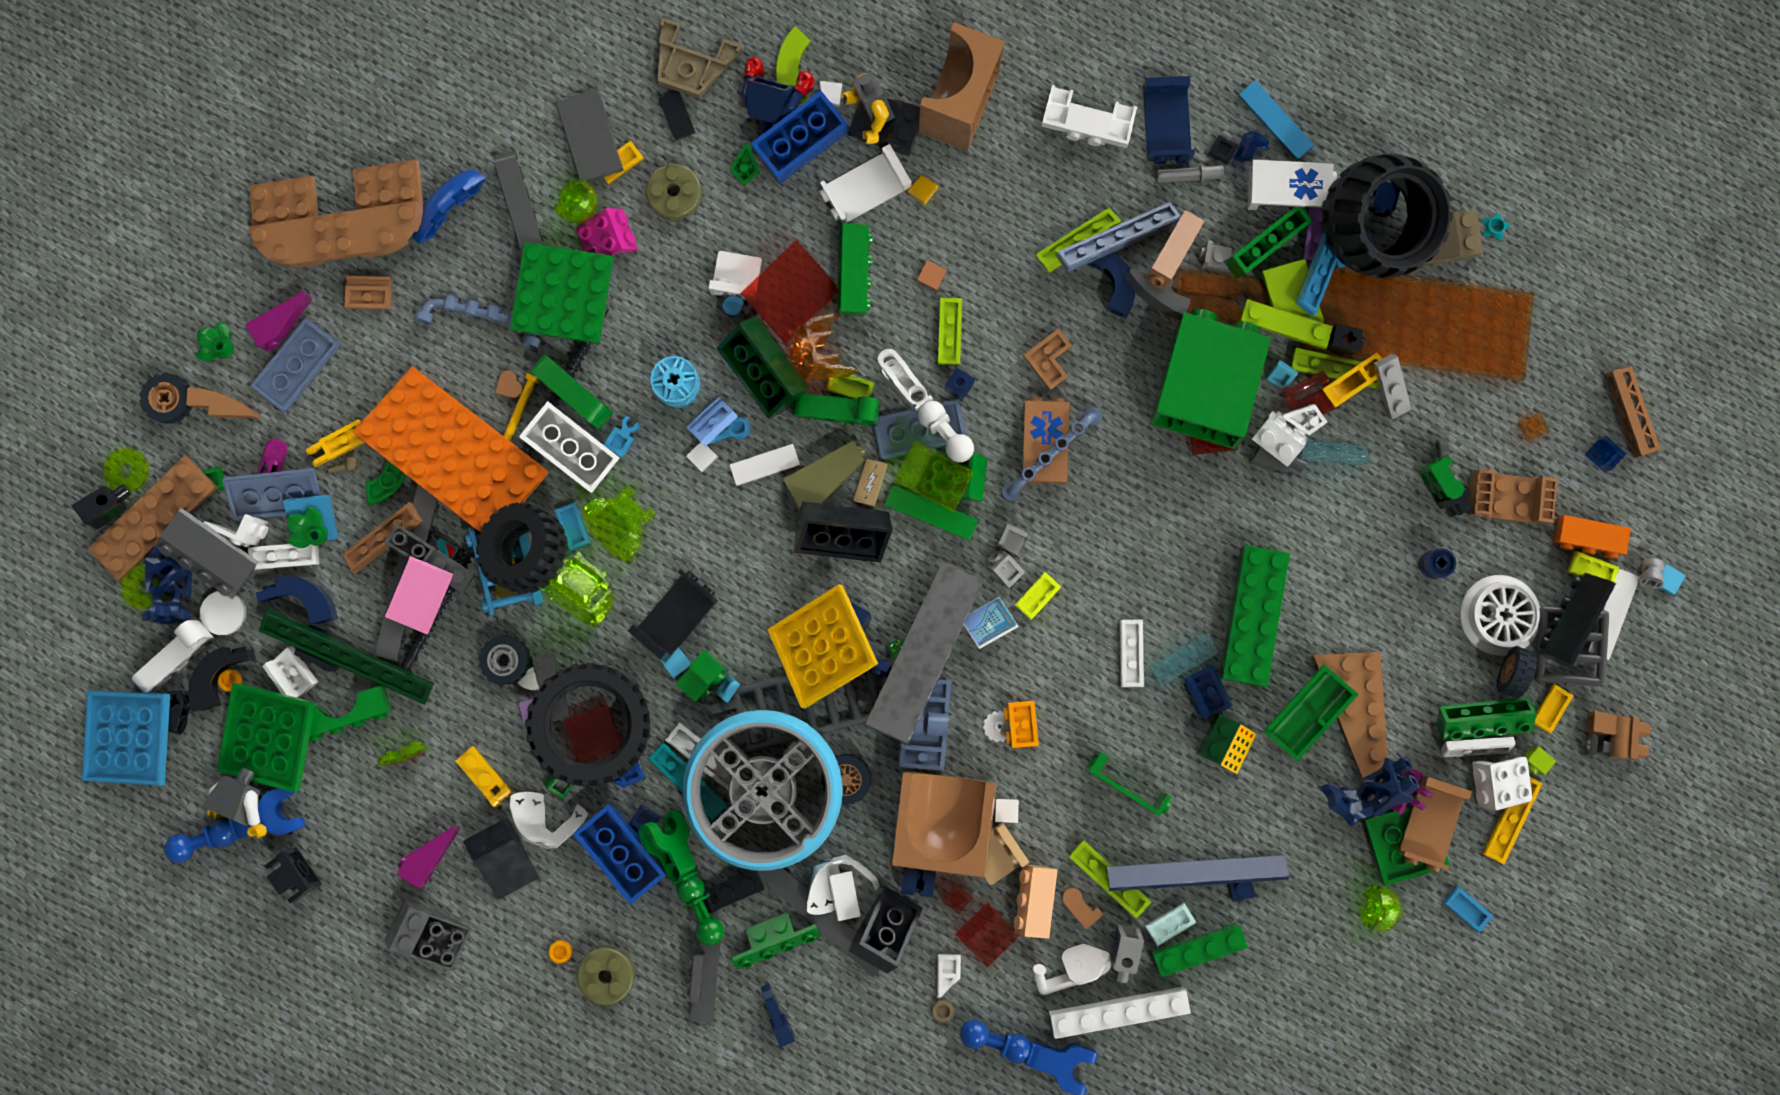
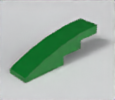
(931, 513)

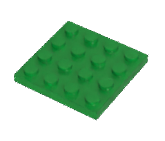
(562, 293)
(267, 736)

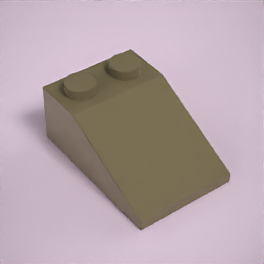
(1463, 239)

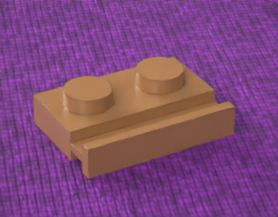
(368, 293)

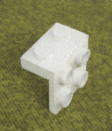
(1280, 438)
(248, 533)
(1502, 783)

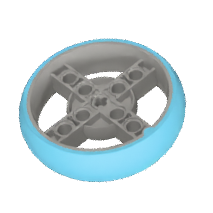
(806, 836)

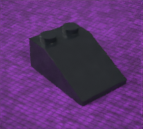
(897, 132)
(501, 858)
(886, 930)

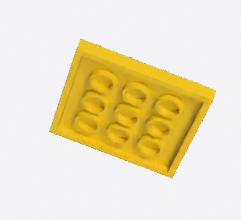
(822, 646)

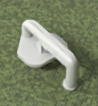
(1082, 966)

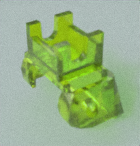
(618, 523)
(575, 588)

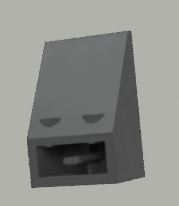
(427, 935)

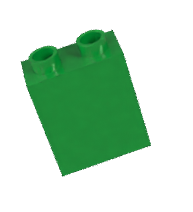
(1210, 379)

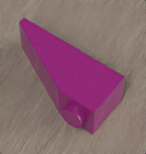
(276, 323)
(421, 863)

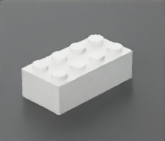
(569, 447)

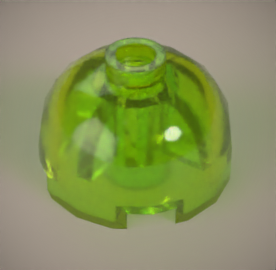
(577, 202)
(1382, 909)

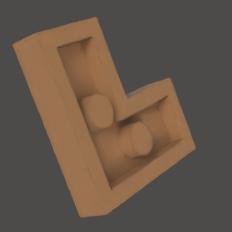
(1043, 358)

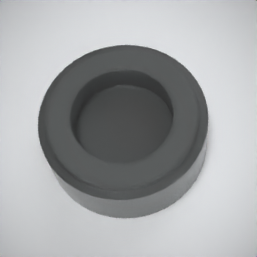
(1442, 447)

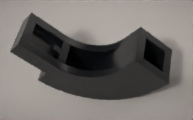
(204, 679)

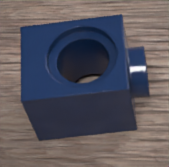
(1385, 199)
(959, 384)

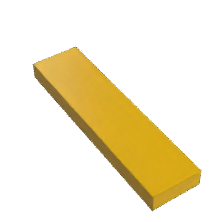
(1509, 826)

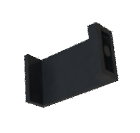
(675, 616)

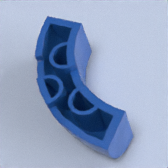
(451, 193)

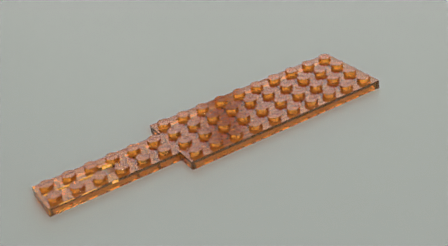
(1414, 318)

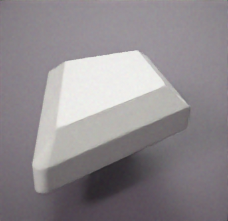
(1306, 418)

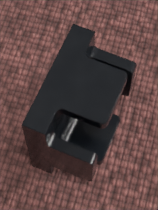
(292, 874)

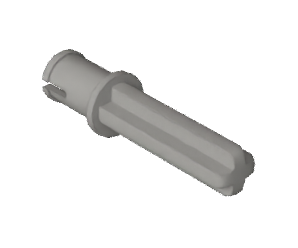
(1190, 174)

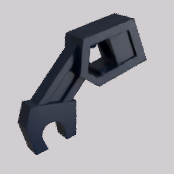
(779, 1022)

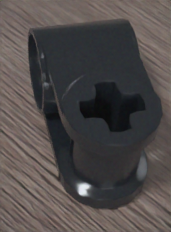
(178, 711)

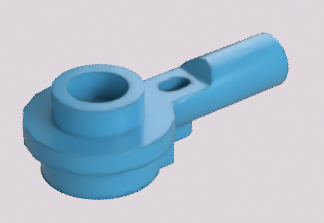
(737, 429)

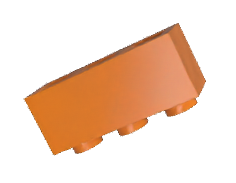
(1591, 536)

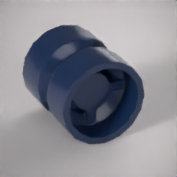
(1437, 563)
(910, 880)

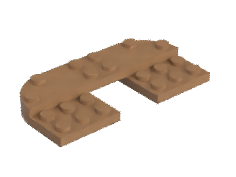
(294, 235)

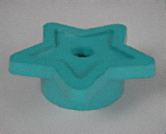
(1501, 226)

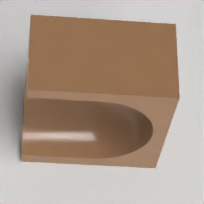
(962, 88)
(944, 823)

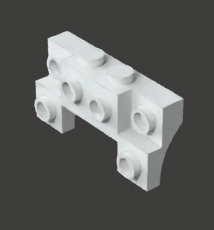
(1088, 123)

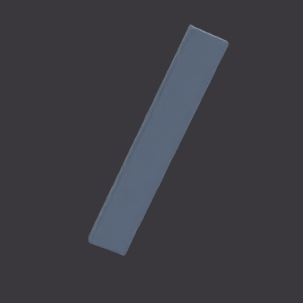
(1118, 237)

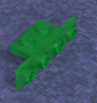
(773, 938)

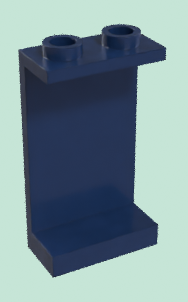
(1167, 119)

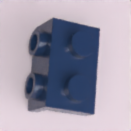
(1207, 692)

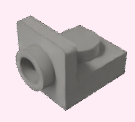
(1214, 256)
(1005, 567)

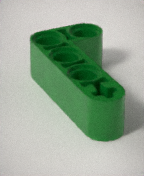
(571, 391)
(835, 409)

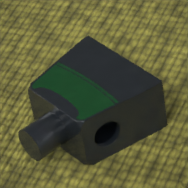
(101, 506)

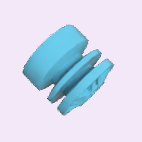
(687, 377)

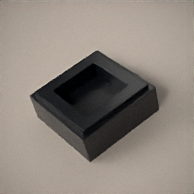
(1223, 149)

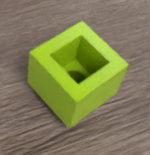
(1539, 760)

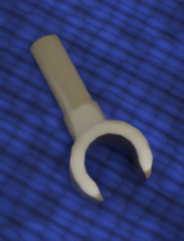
(351, 463)

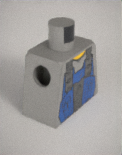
(1126, 948)

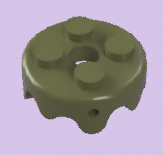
(674, 207)
(621, 969)

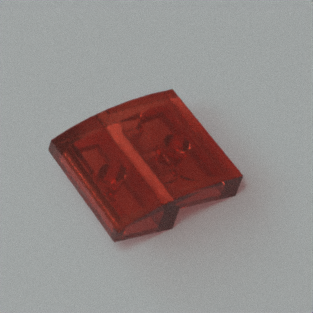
(987, 934)

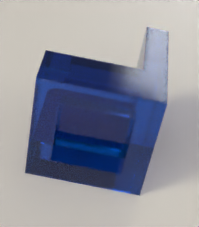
(1605, 454)

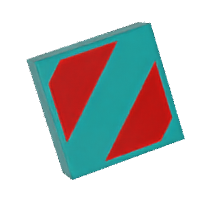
(447, 548)

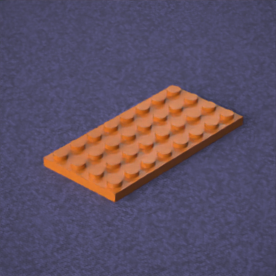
(449, 450)

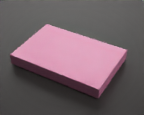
(419, 595)

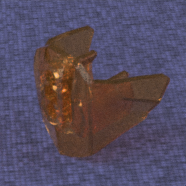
(807, 360)

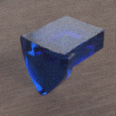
(1249, 144)

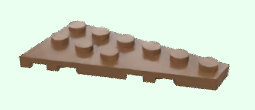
(1365, 717)

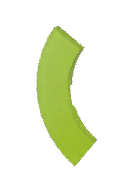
(790, 58)

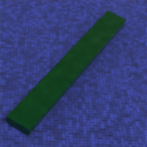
(346, 657)

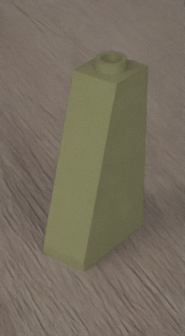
(825, 476)

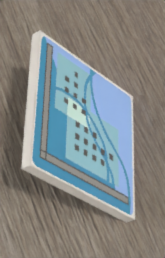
(989, 623)

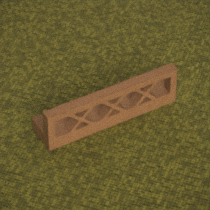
(1628, 413)

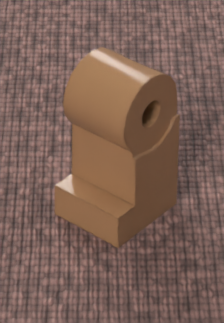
(1074, 901)

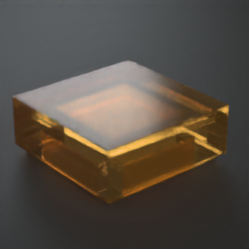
(1533, 426)

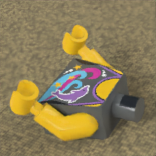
(874, 102)

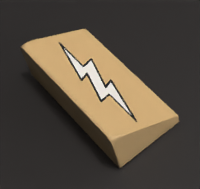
(870, 482)

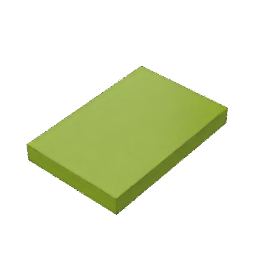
(1284, 286)

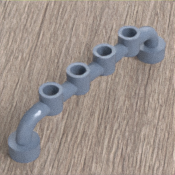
(472, 309)
(1091, 417)

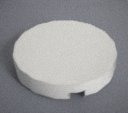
(222, 614)

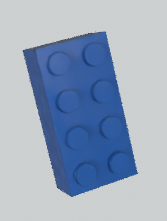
(799, 137)
(620, 853)

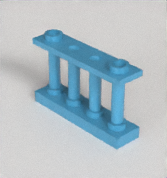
(520, 552)

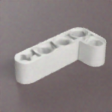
(189, 642)

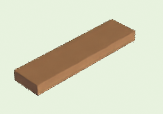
(373, 543)

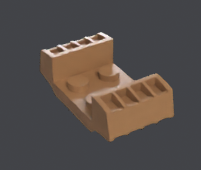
(1512, 497)

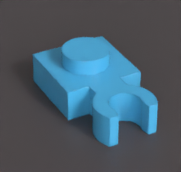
(620, 440)

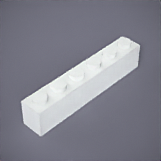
(1119, 1012)

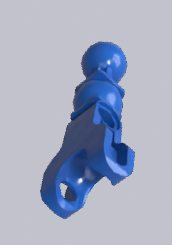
(225, 831)
(1033, 1054)

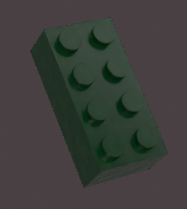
(762, 367)

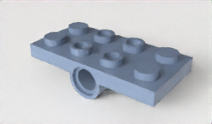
(929, 738)

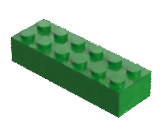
(1254, 616)

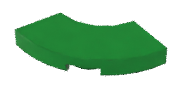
(385, 484)

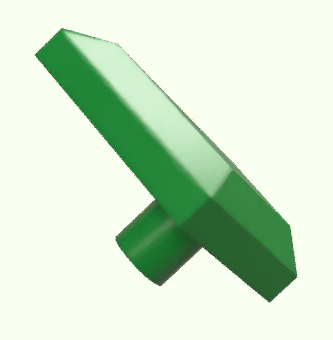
(745, 166)

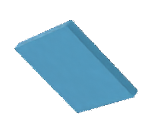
(126, 737)

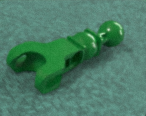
(681, 870)

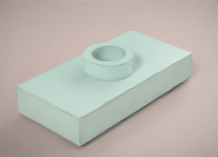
(1170, 924)

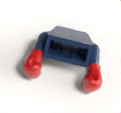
(770, 99)

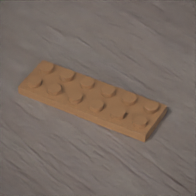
(140, 527)

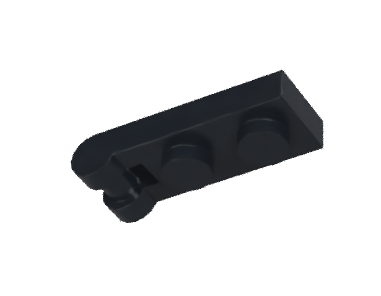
(733, 890)

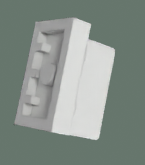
(734, 274)

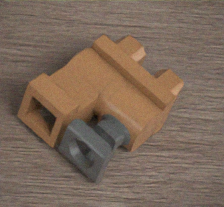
(1623, 734)

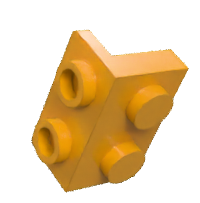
(1022, 724)

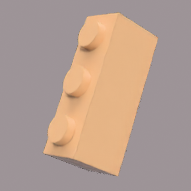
(1035, 901)

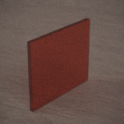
(790, 291)

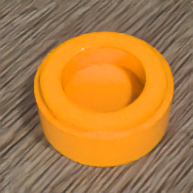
(228, 677)
(560, 951)

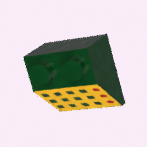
(1226, 743)

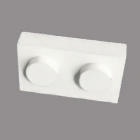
(290, 673)

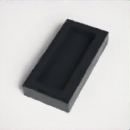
(677, 116)

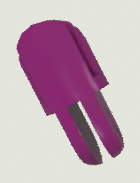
(273, 454)

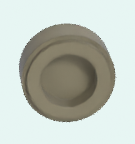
(943, 1010)

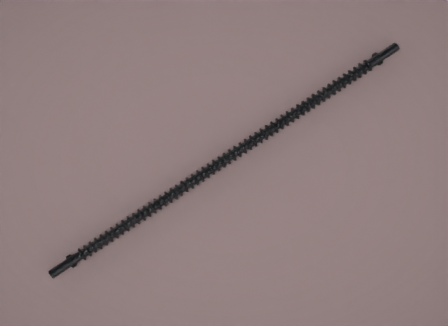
(412, 654)

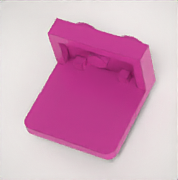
(607, 233)

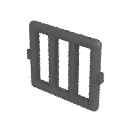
(1600, 659)

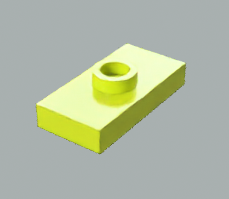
(1584, 563)
(1037, 596)

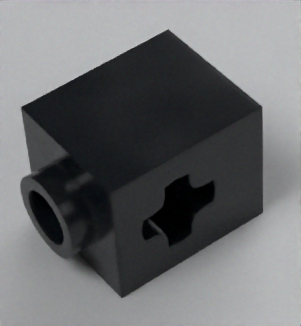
(1338, 344)

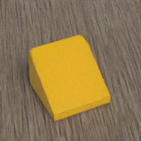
(923, 189)

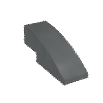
(1163, 301)

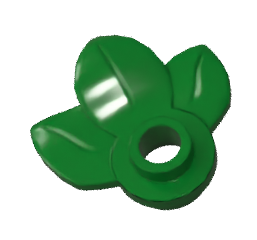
(212, 340)
(303, 529)

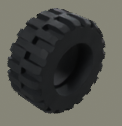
(500, 537)

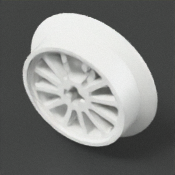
(1471, 614)

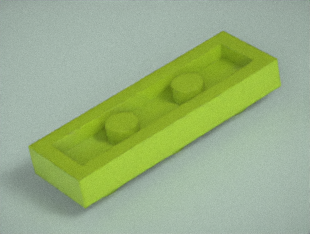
(950, 331)

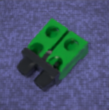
(1445, 487)

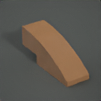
(219, 404)

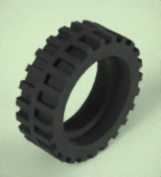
(539, 724)

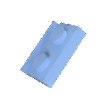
(712, 421)

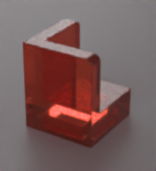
(957, 898)

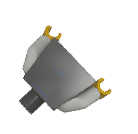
(236, 801)

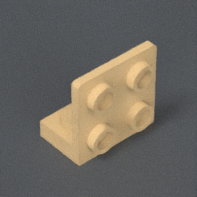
(1003, 854)

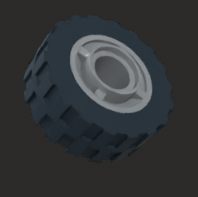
(491, 663)

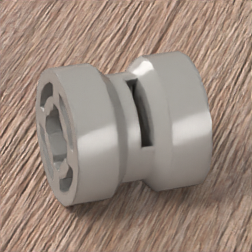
(1652, 573)

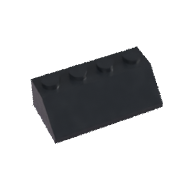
(842, 532)
(1576, 618)

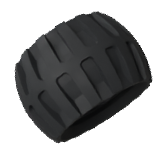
(1425, 223)

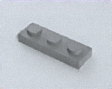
(1392, 386)

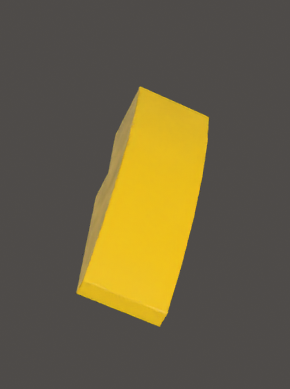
(1352, 381)

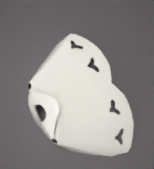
(531, 821)
(820, 885)

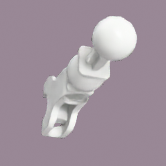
(930, 413)

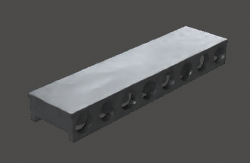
(924, 653)

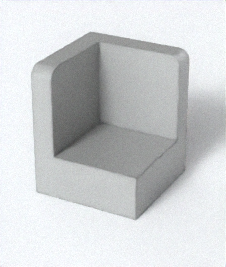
(1012, 539)

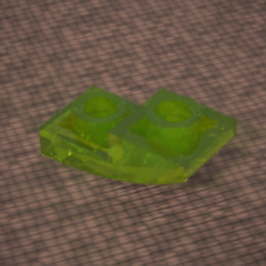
(408, 752)

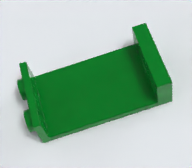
(1095, 765)

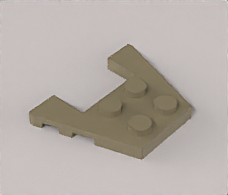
(689, 70)

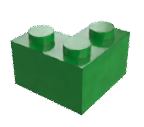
(701, 676)

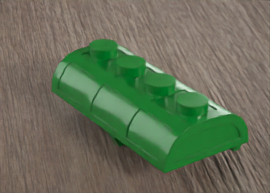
(1310, 712)

